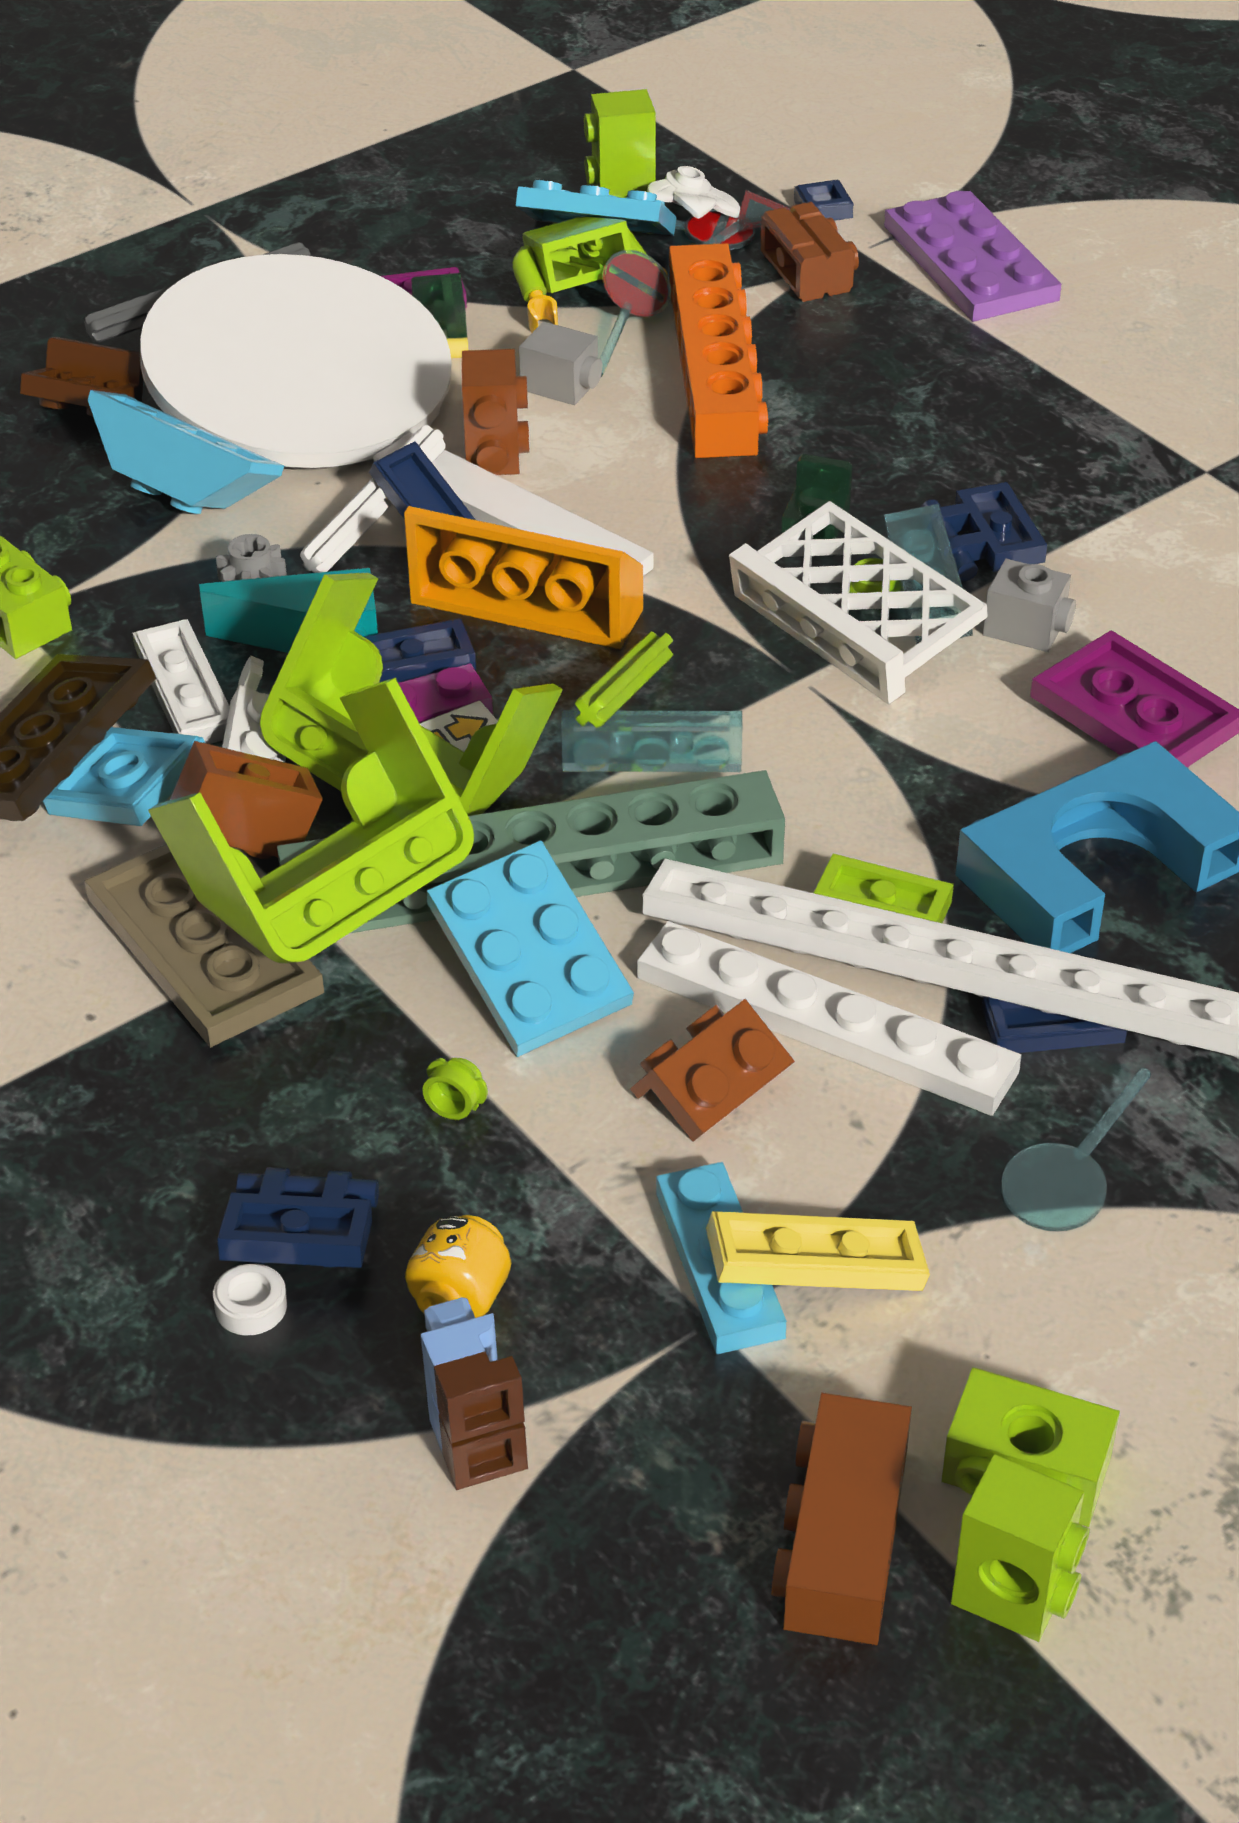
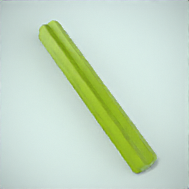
(623, 679)

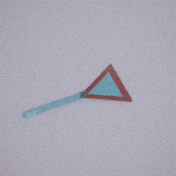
(749, 216)

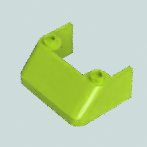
(331, 659)
(400, 839)

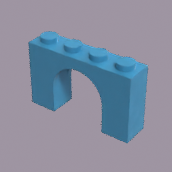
(1136, 798)

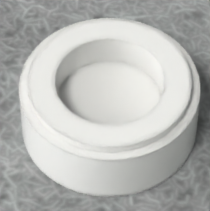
(250, 1299)

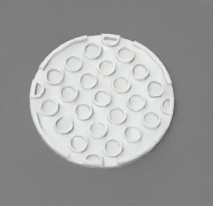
(296, 358)

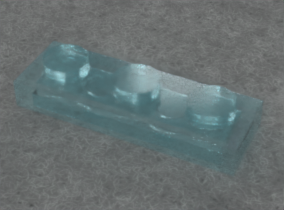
(925, 537)
(654, 742)

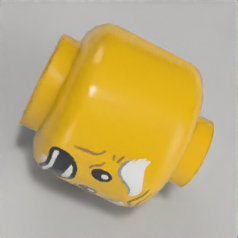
(459, 1260)

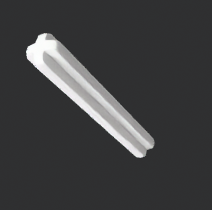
(360, 512)

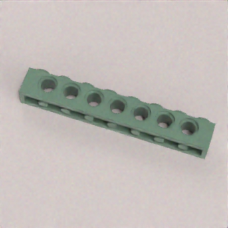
(620, 837)

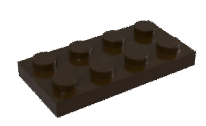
(60, 721)

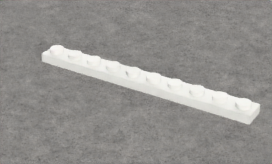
(947, 956)

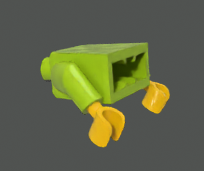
(566, 257)

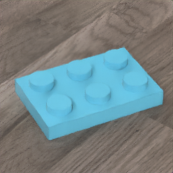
(552, 204)
(529, 948)

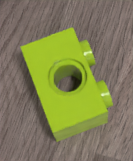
(1007, 1416)
(1019, 1548)

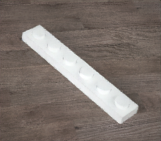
(832, 1017)

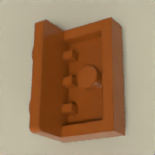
(716, 1069)

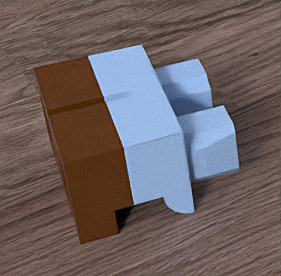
(472, 1395)

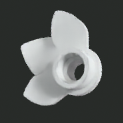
(693, 192)

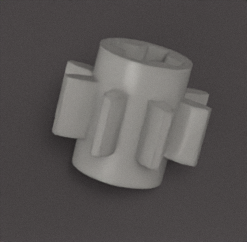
(250, 558)

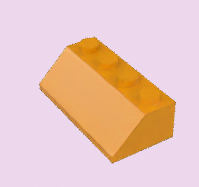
(522, 578)

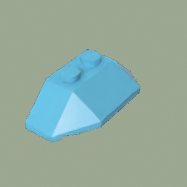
(176, 456)

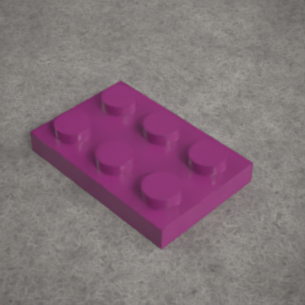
(1134, 700)

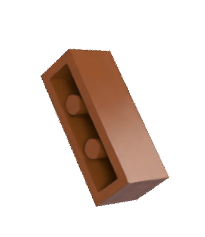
(843, 1518)

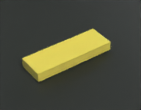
(816, 1251)

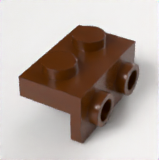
(79, 367)

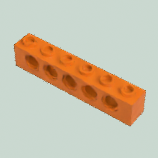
(716, 351)

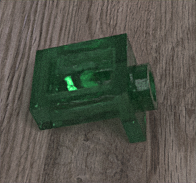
(444, 300)
(816, 484)

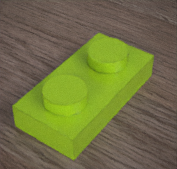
(885, 888)

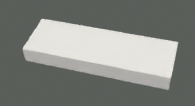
(184, 680)

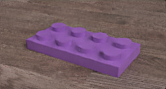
(972, 255)

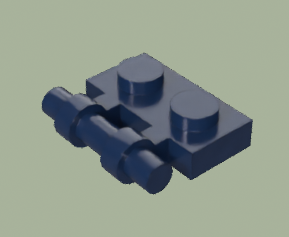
(996, 528)
(298, 1219)

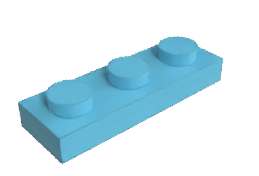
(732, 1312)

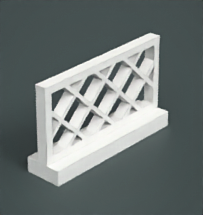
(824, 619)

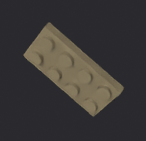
(192, 954)

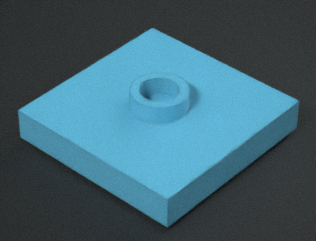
(122, 777)

